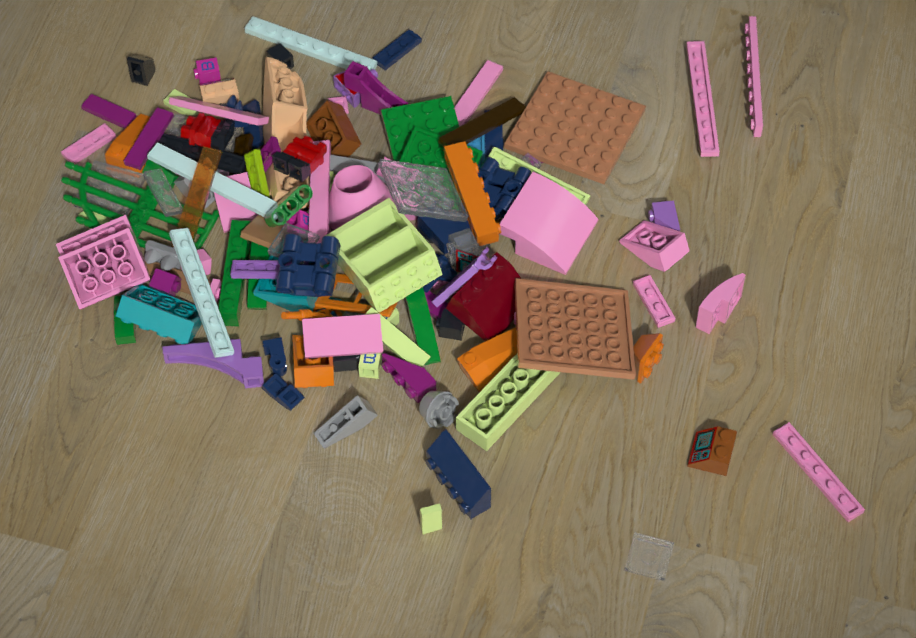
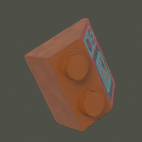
(713, 450)

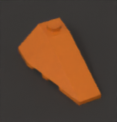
(124, 142)
(488, 358)

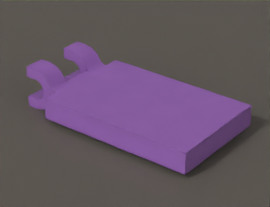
(480, 262)

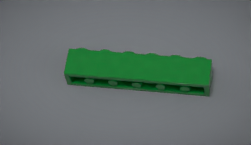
(233, 289)

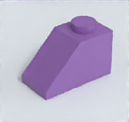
(664, 214)

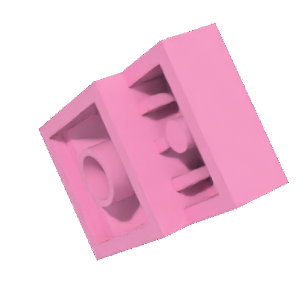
(720, 303)

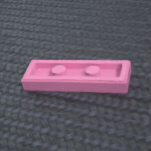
(88, 144)
(654, 301)

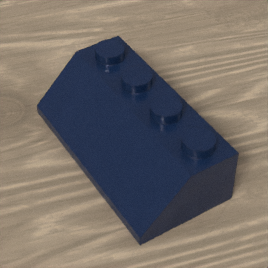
(458, 475)

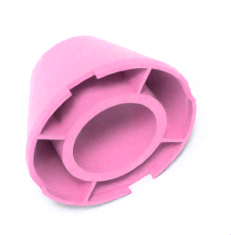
(353, 193)

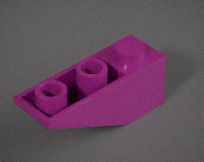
(411, 377)

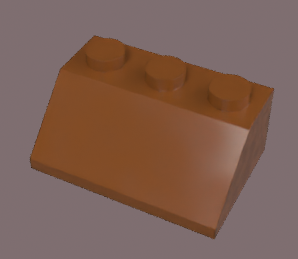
(333, 124)

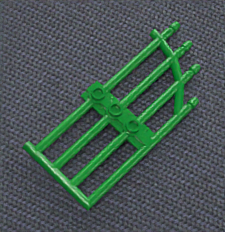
(141, 210)

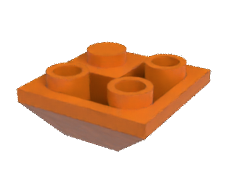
(646, 354)

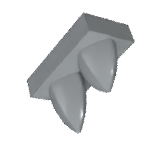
(161, 253)

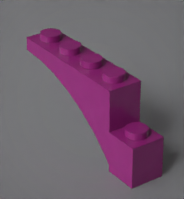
(373, 93)

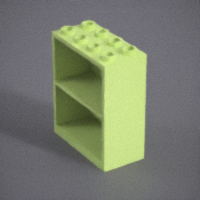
(385, 255)

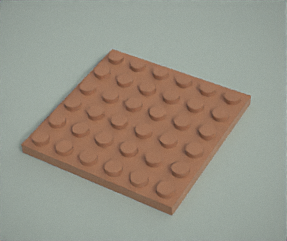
(575, 127)
(574, 329)

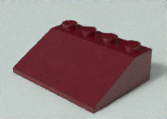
(487, 299)

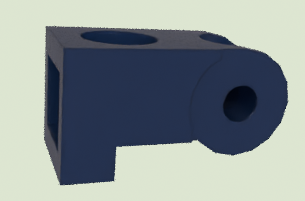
(277, 362)

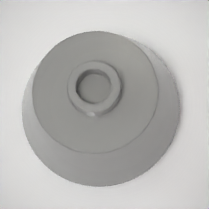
(438, 408)

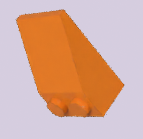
(310, 371)

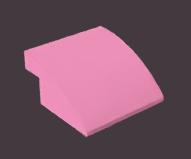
(548, 224)
(103, 262)

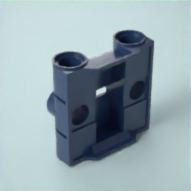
(502, 198)
(308, 279)

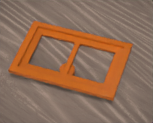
(325, 302)

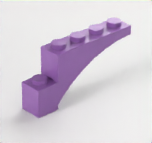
(246, 370)

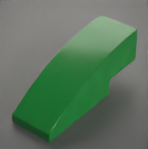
(123, 331)

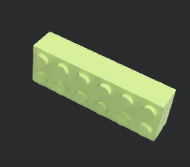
(502, 402)

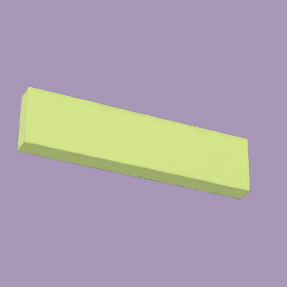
(400, 343)

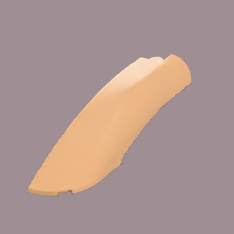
(287, 112)

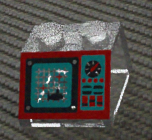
(462, 249)

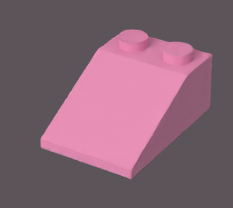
(656, 244)

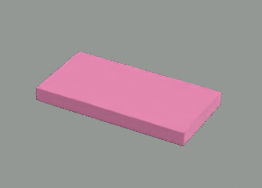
(342, 336)

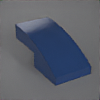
(283, 393)

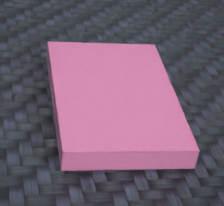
(230, 210)

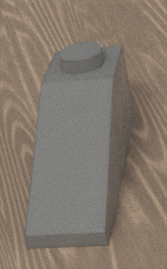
(346, 422)

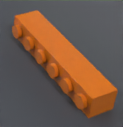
(471, 193)

